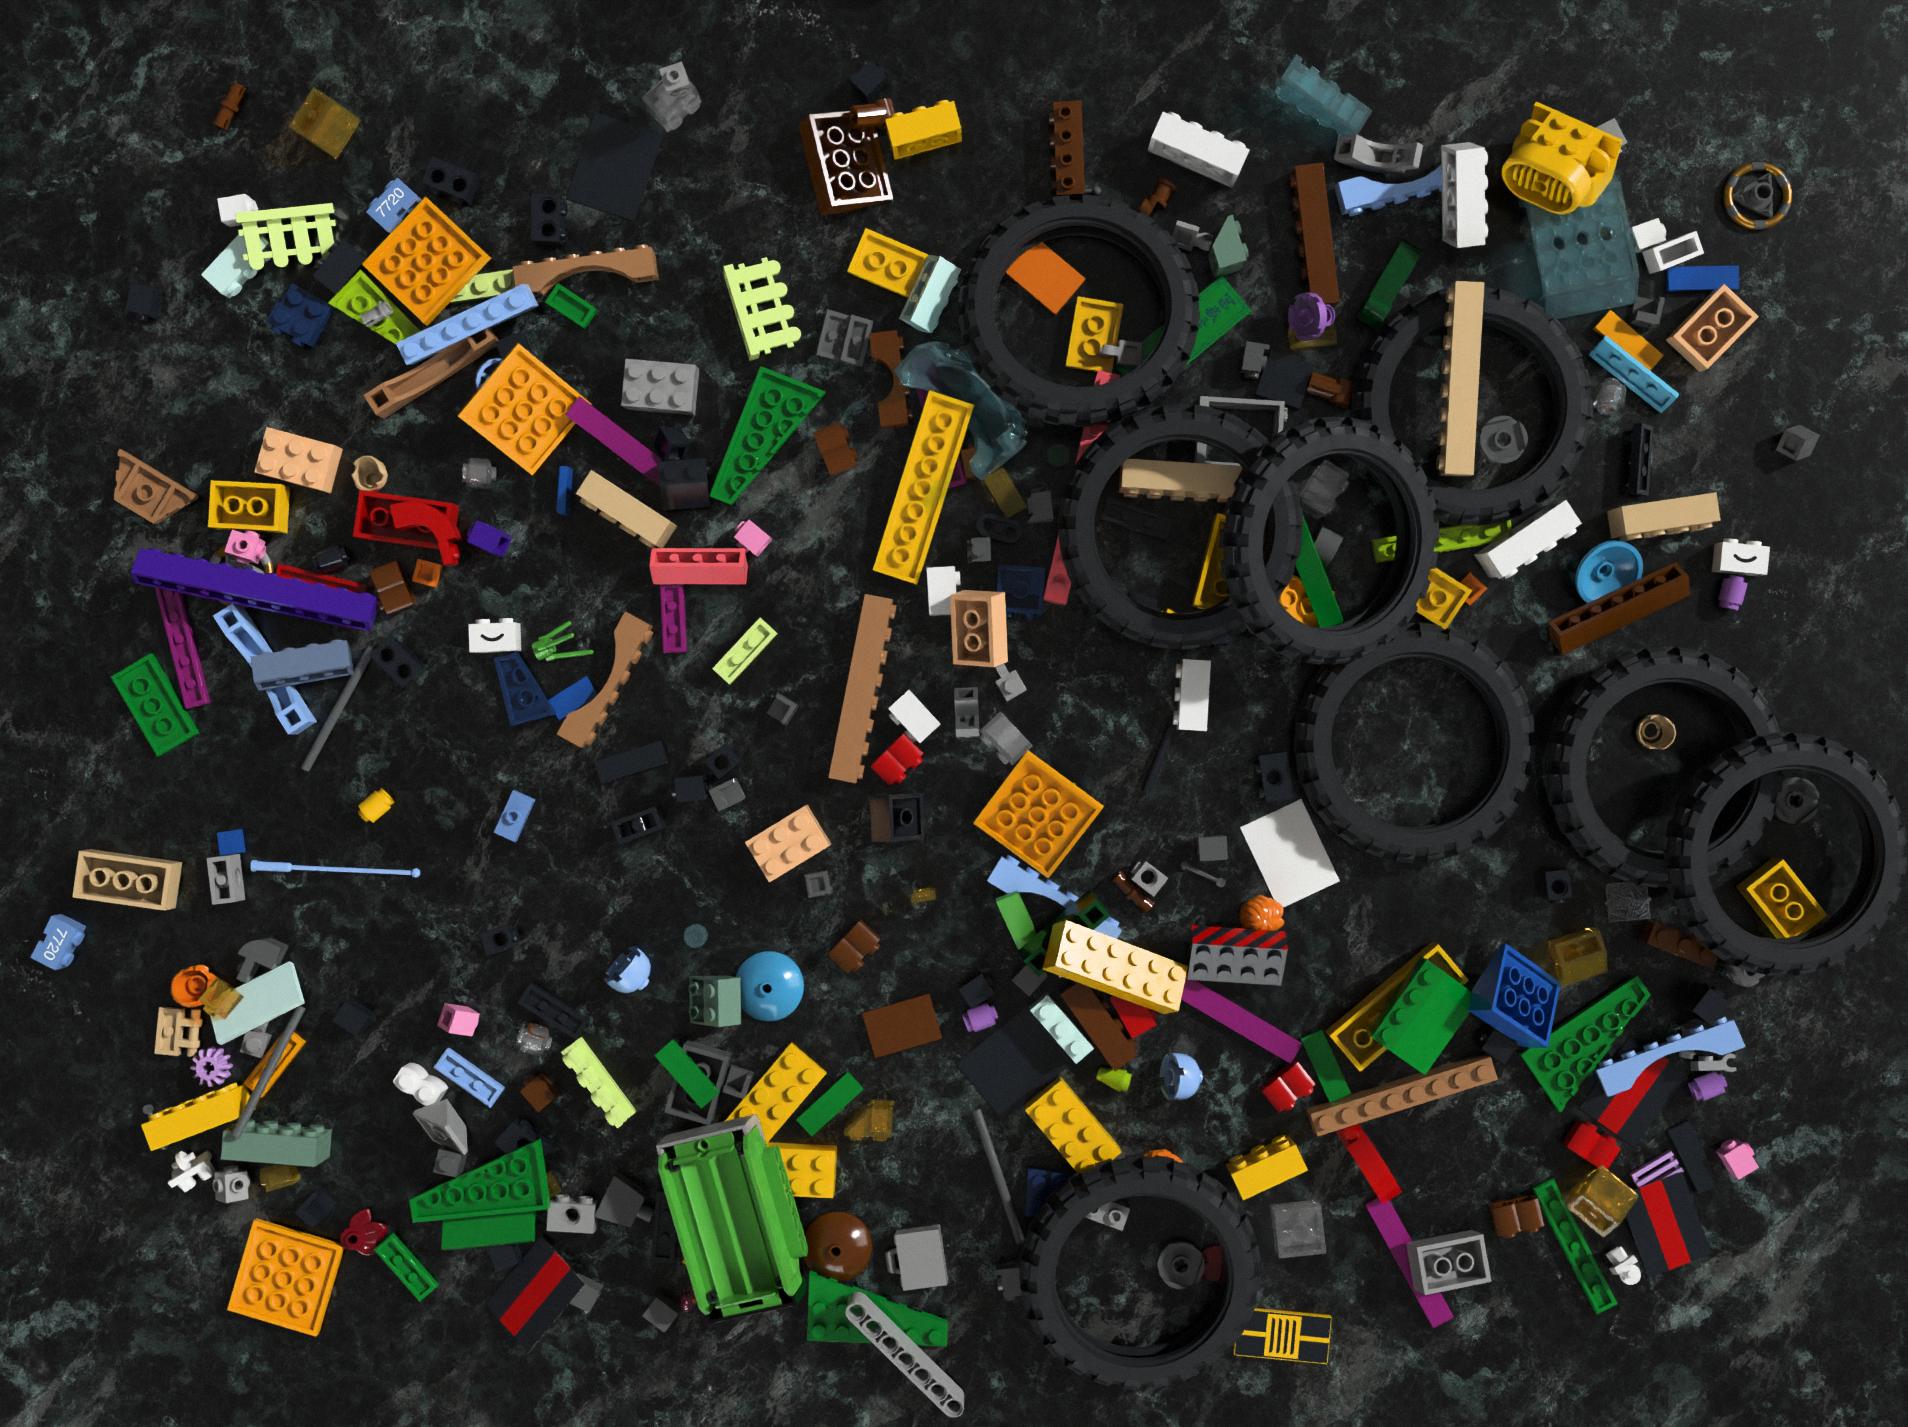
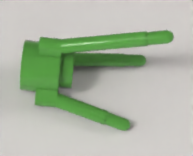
(545, 646)

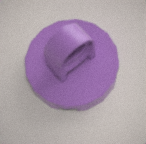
(1309, 316)

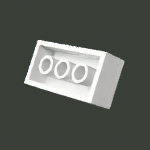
(1198, 149)
(1464, 194)
(1528, 539)

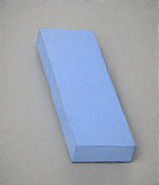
(469, 1077)

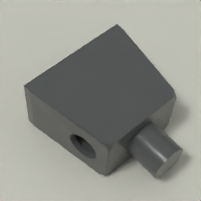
(624, 1202)

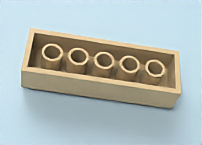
(1177, 480)

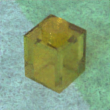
(220, 998)
(278, 1176)

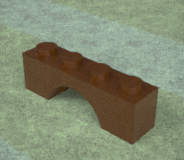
(893, 409)

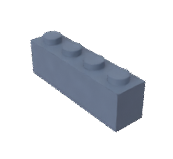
(302, 665)

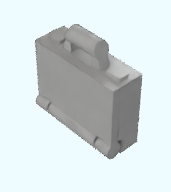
(919, 1257)

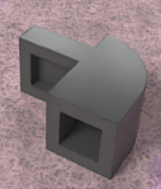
(1328, 540)
(966, 712)
(263, 951)

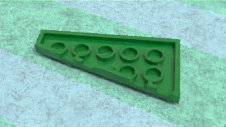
(768, 419)

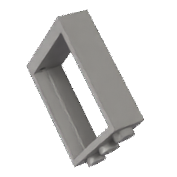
(1280, 416)

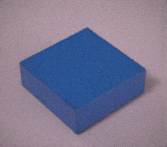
(231, 842)

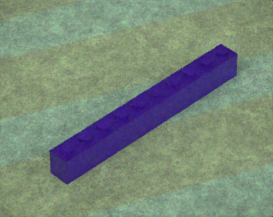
(254, 589)

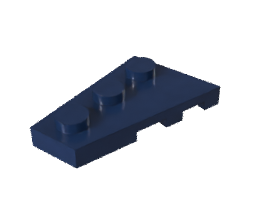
(520, 691)

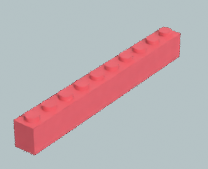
(1058, 582)

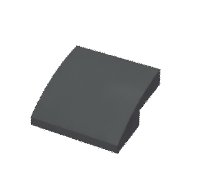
(843, 338)

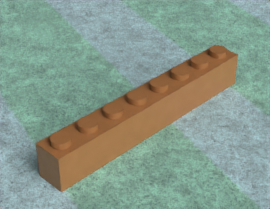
(861, 688)
(1402, 1094)

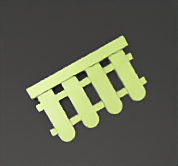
(275, 229)
(751, 298)
(599, 1082)

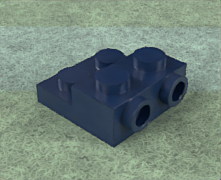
(300, 316)
(1022, 589)
(1041, 1184)

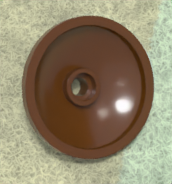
(840, 1231)

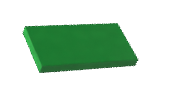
(155, 705)
(488, 1230)

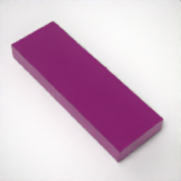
(673, 618)

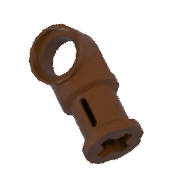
(1158, 197)

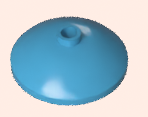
(1619, 564)
(781, 975)

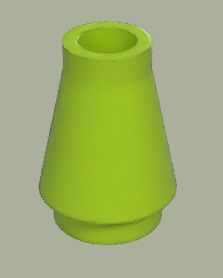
(1117, 1079)

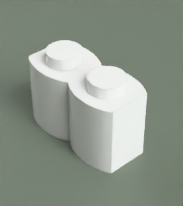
(416, 1081)

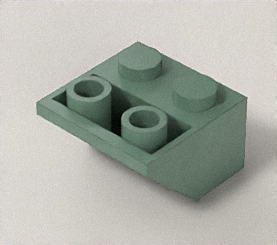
(1228, 252)
(715, 1000)

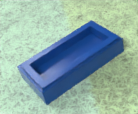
(564, 490)
(573, 698)

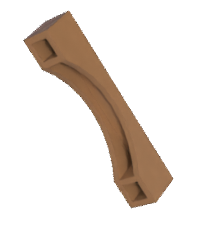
(634, 264)
(400, 391)
(629, 638)

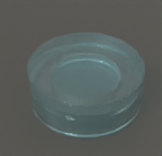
(695, 935)

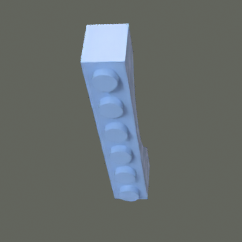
(1362, 193)
(467, 324)
(248, 640)
(1011, 877)
(1621, 1074)

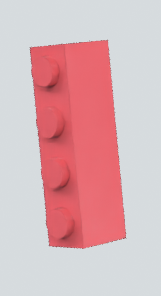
(698, 565)

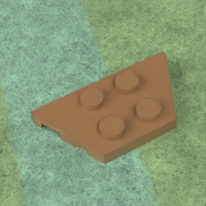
(148, 490)

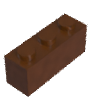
(1676, 943)

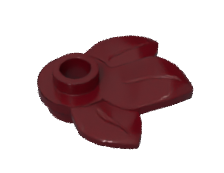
(366, 1232)
(1214, 1266)

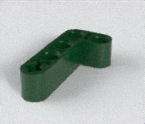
(1389, 284)

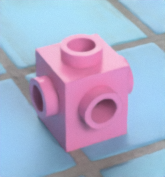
(246, 547)

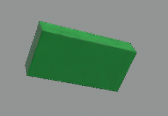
(571, 306)

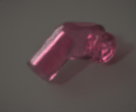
(688, 1300)

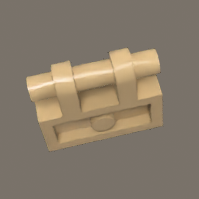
(170, 1031)

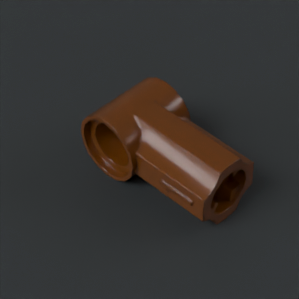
(871, 114)
(1337, 390)

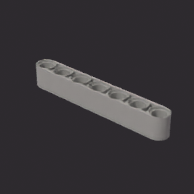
(907, 1364)

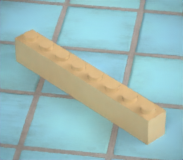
(1461, 378)

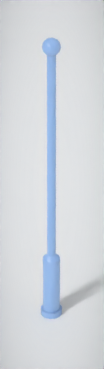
(287, 867)

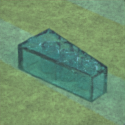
(1321, 99)

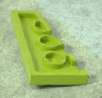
(362, 295)

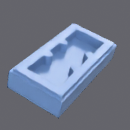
(514, 816)

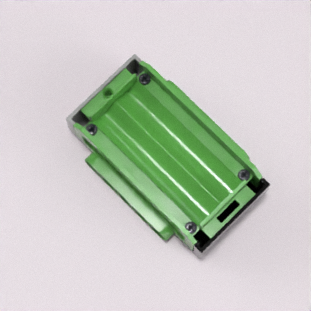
(734, 1218)

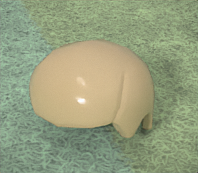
(369, 474)
(1659, 721)

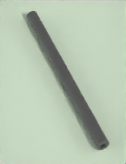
(337, 709)
(267, 1072)
(998, 1176)

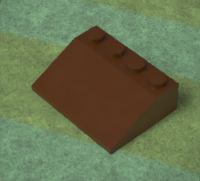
(844, 163)

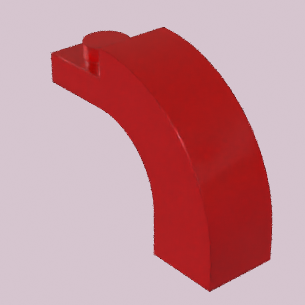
(416, 514)
(1369, 1162)

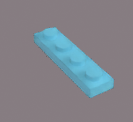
(1633, 374)

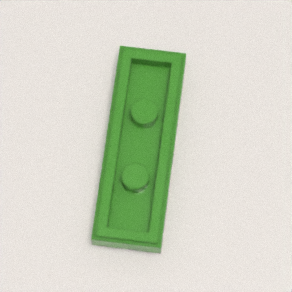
(1016, 918)

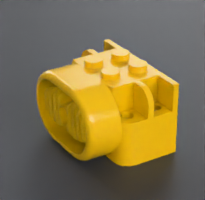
(1560, 161)

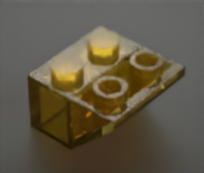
(324, 123)
(1578, 955)
(872, 1121)
(1601, 1200)

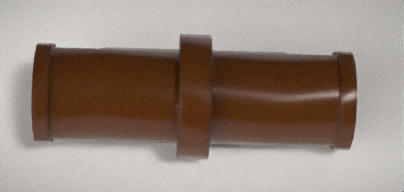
(229, 105)
(1132, 892)

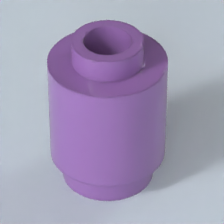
(1732, 592)
(980, 1017)
(1707, 1086)

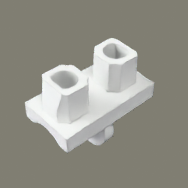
(189, 1165)
(1624, 1266)

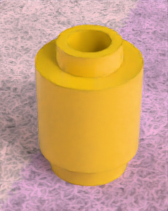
(375, 805)

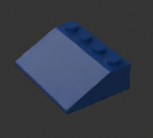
(1516, 998)

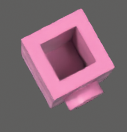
(751, 537)
(458, 1019)
(1737, 1158)

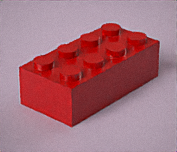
(376, 522)

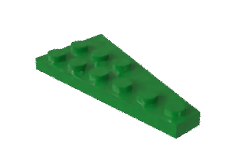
(1583, 1041)
(498, 1187)
(829, 1321)

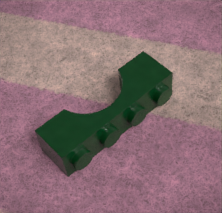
(1085, 911)

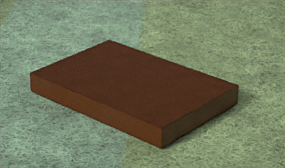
(902, 1025)

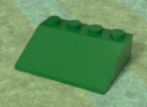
(1422, 1015)

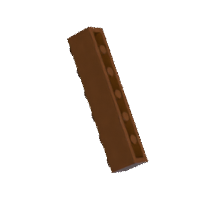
(1314, 232)
(1619, 608)

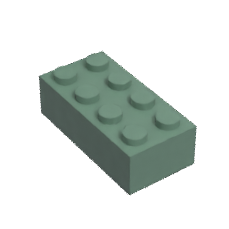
(278, 1144)

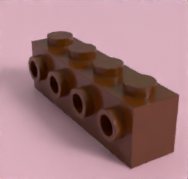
(1068, 148)
(1099, 1024)

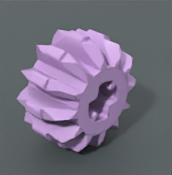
(207, 1074)

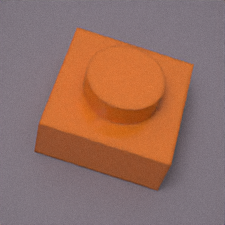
(427, 573)
(1475, 585)

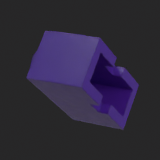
(489, 538)

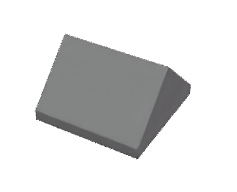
(443, 1125)

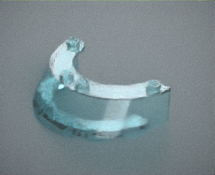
(994, 423)

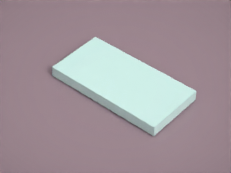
(262, 1001)

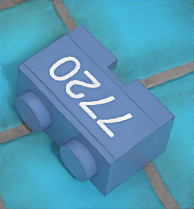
(393, 205)
(60, 942)

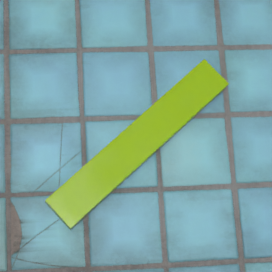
(1449, 539)

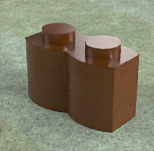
(835, 449)
(392, 588)
(854, 946)
(1516, 1216)

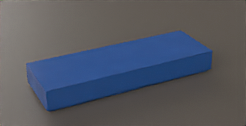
(1701, 278)

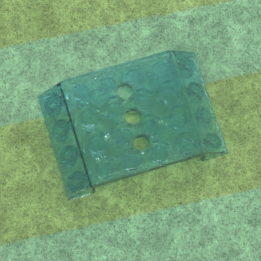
(1588, 275)

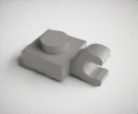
(1188, 236)
(1126, 353)
(1009, 683)
(256, 1041)
(1706, 1063)

